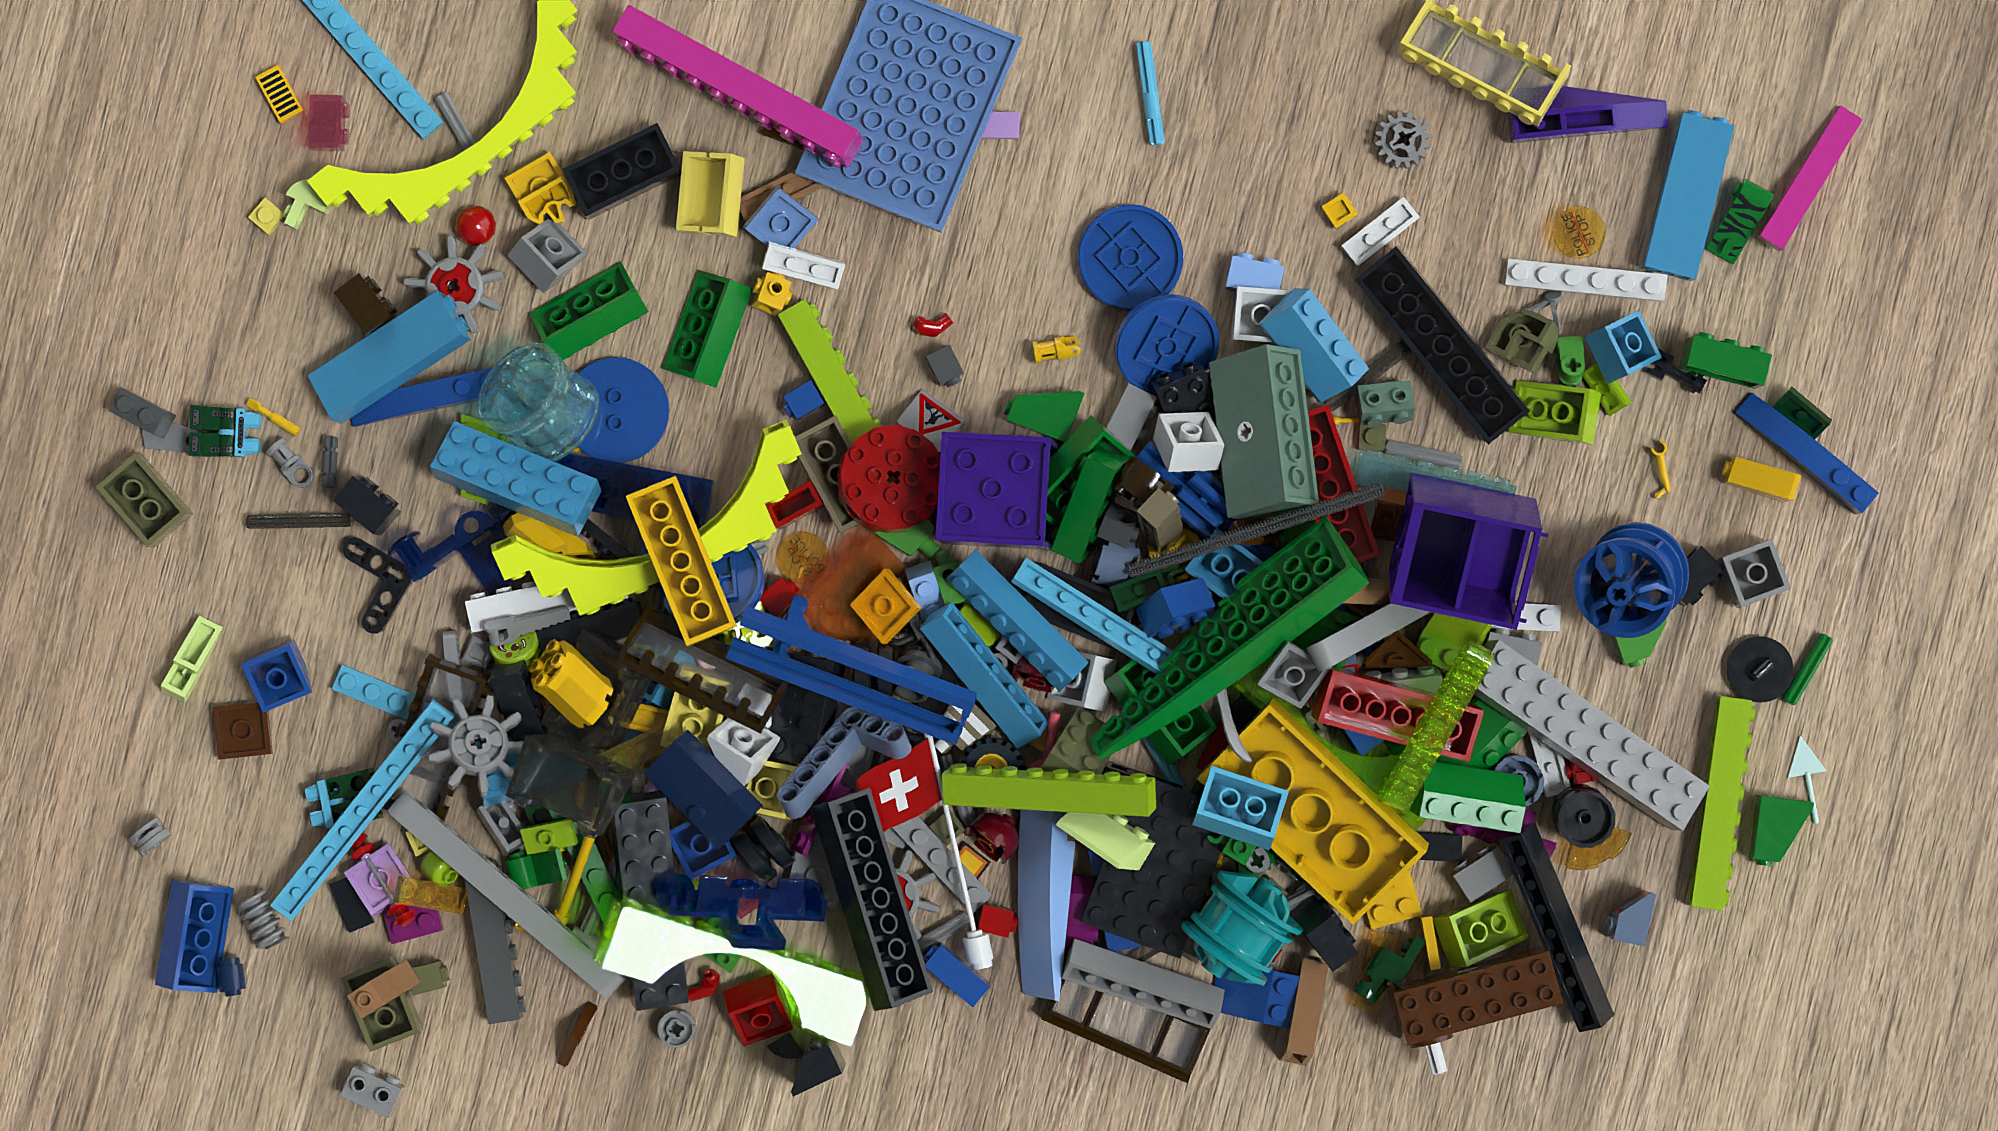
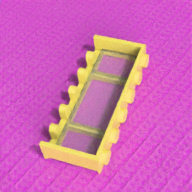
(1483, 62)

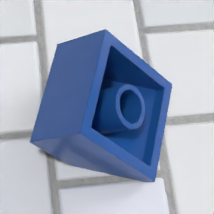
(277, 675)

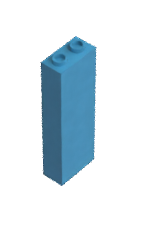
(1687, 195)
(390, 356)

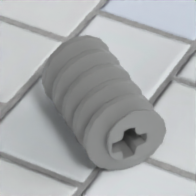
(262, 921)

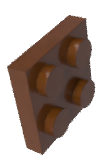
(242, 731)

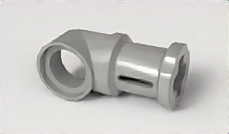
(291, 464)

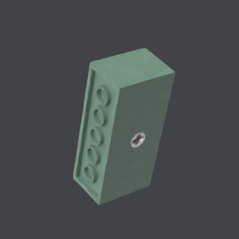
(1264, 432)

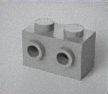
(502, 826)
(373, 1089)

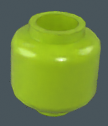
(437, 869)

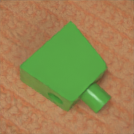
(914, 539)
(944, 569)

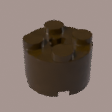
(1139, 481)

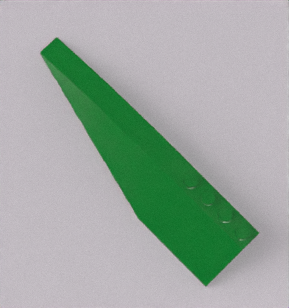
(1249, 627)

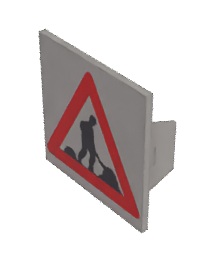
(930, 418)

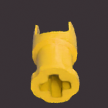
(1058, 349)

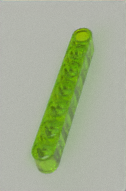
(1436, 726)

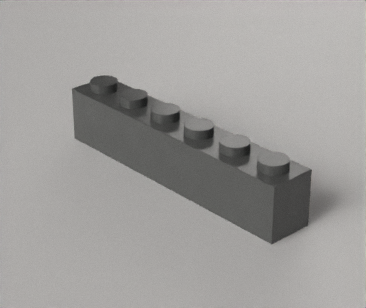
(495, 957)

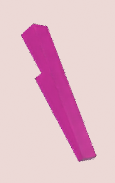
(1809, 179)

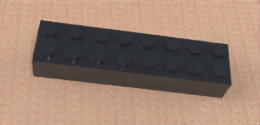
(1443, 344)
(641, 861)
(871, 899)

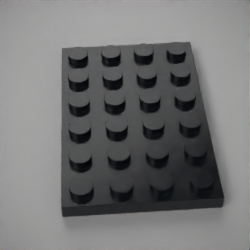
(1169, 886)

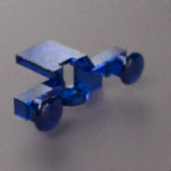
(478, 557)
(788, 901)

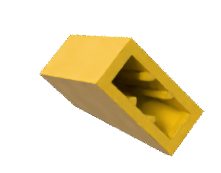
(1761, 479)

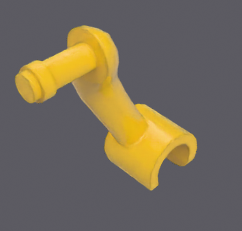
(1661, 470)

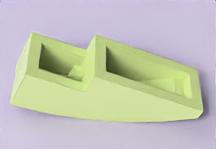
(191, 659)

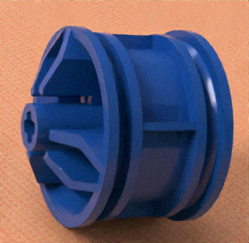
(1650, 593)

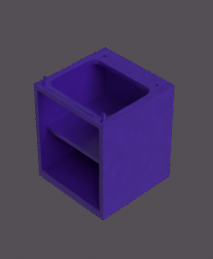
(994, 490)
(1464, 551)

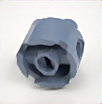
(1112, 563)
(1532, 775)

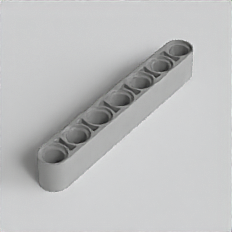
(1361, 634)

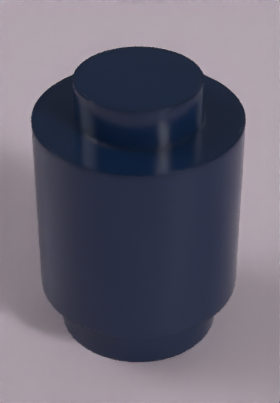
(231, 976)

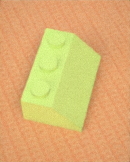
(1109, 838)

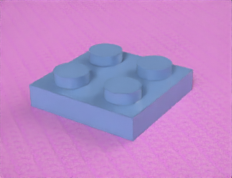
(781, 220)

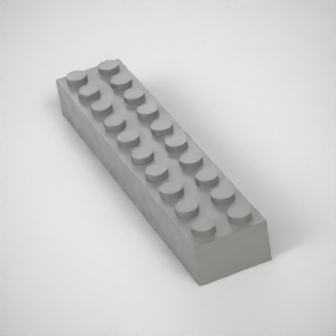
(1590, 738)

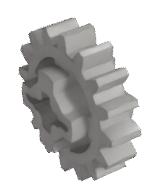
(1396, 130)

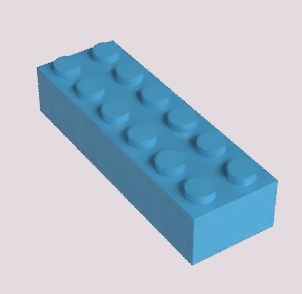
(515, 478)

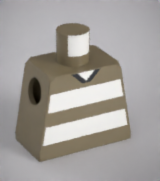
(975, 728)

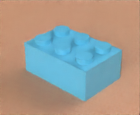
(1240, 808)

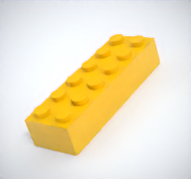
(681, 561)

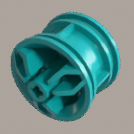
(1241, 927)

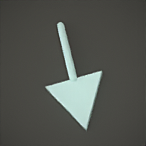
(1806, 763)

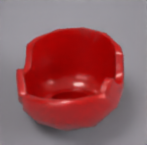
(475, 226)

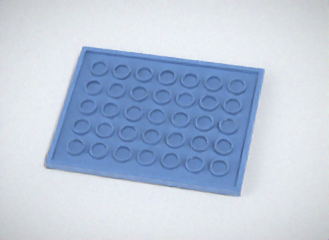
(921, 98)

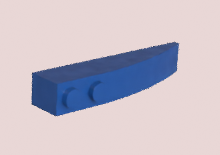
(424, 398)
(1807, 454)

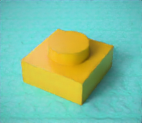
(1339, 210)

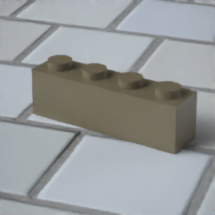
(1160, 521)

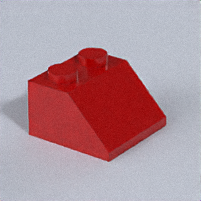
(757, 1009)

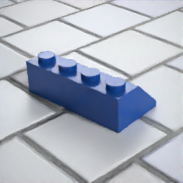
(194, 936)

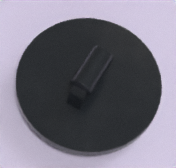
(1760, 669)

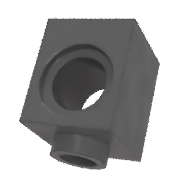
(945, 366)
(1119, 525)

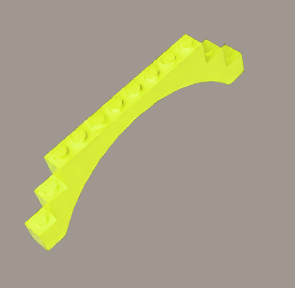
(421, 190)
(609, 581)

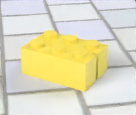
(710, 194)

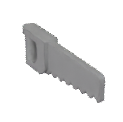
(523, 625)

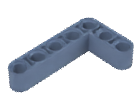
(834, 750)

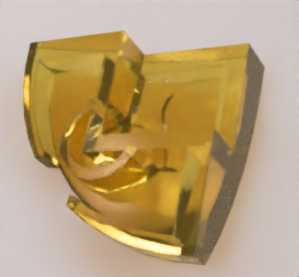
(1589, 858)

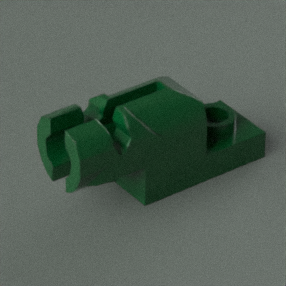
(1139, 589)
(1387, 967)

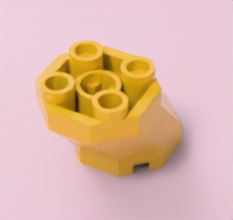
(547, 536)
(570, 683)

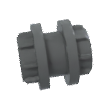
(918, 659)

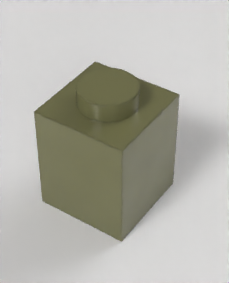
(432, 977)

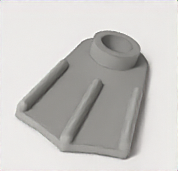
(174, 440)

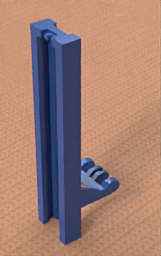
(796, 632)

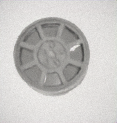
(151, 839)
(677, 1028)

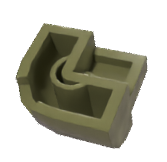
(1524, 339)

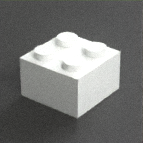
(1188, 441)

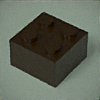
(364, 303)

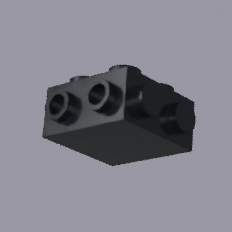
(1185, 390)

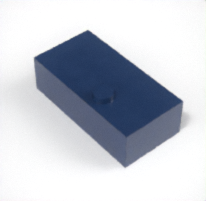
(703, 789)

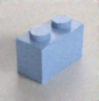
(1253, 273)
(925, 588)

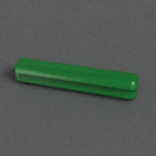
(1807, 669)

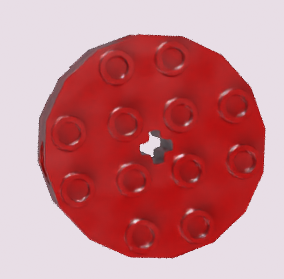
(865, 473)

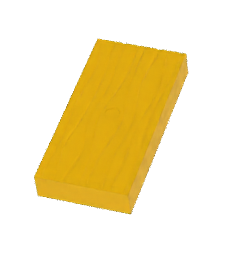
(1331, 820)

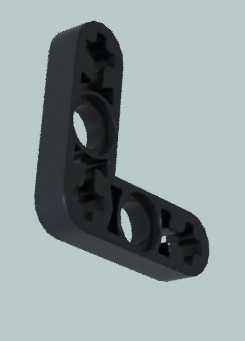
(389, 584)

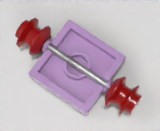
(377, 879)

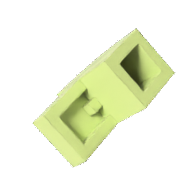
(303, 198)

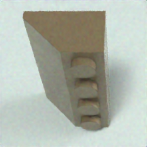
(821, 458)

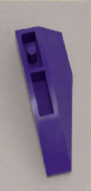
(1591, 112)

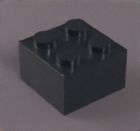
(367, 505)
(1325, 932)

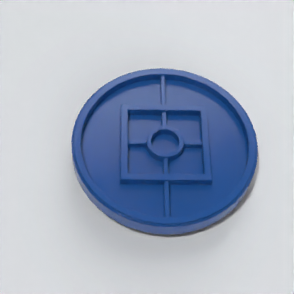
(1130, 256)
(1163, 337)
(630, 411)
(740, 578)

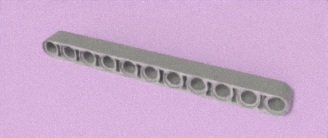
(503, 892)

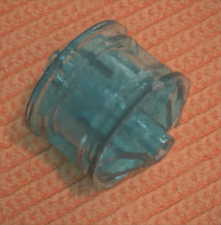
(538, 401)

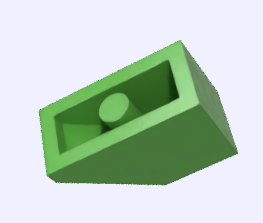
(1634, 650)

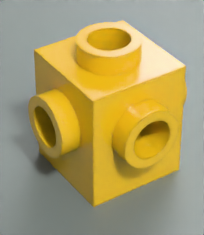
(771, 293)

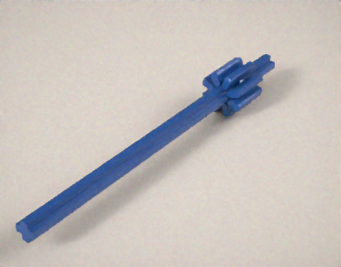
(1204, 509)

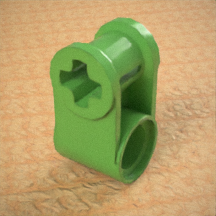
(1570, 357)

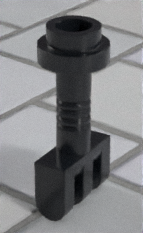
(1665, 367)

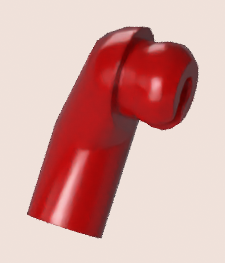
(932, 328)
(707, 987)

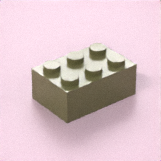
(144, 500)
(1073, 747)
(390, 1022)

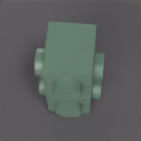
(1385, 403)

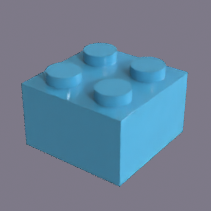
(1623, 347)

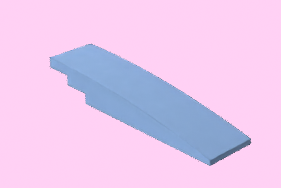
(1043, 901)

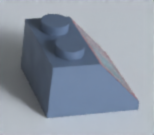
(1631, 919)

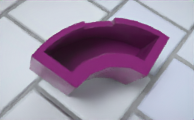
(1079, 894)

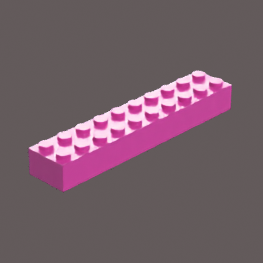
(738, 87)

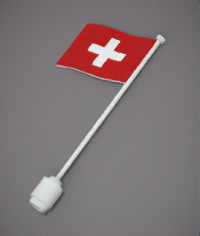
(908, 789)

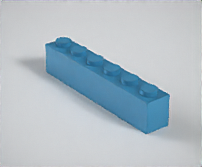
(1017, 620)
(984, 674)

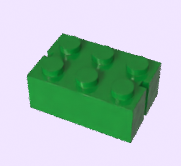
(1725, 360)

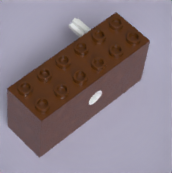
(1470, 997)

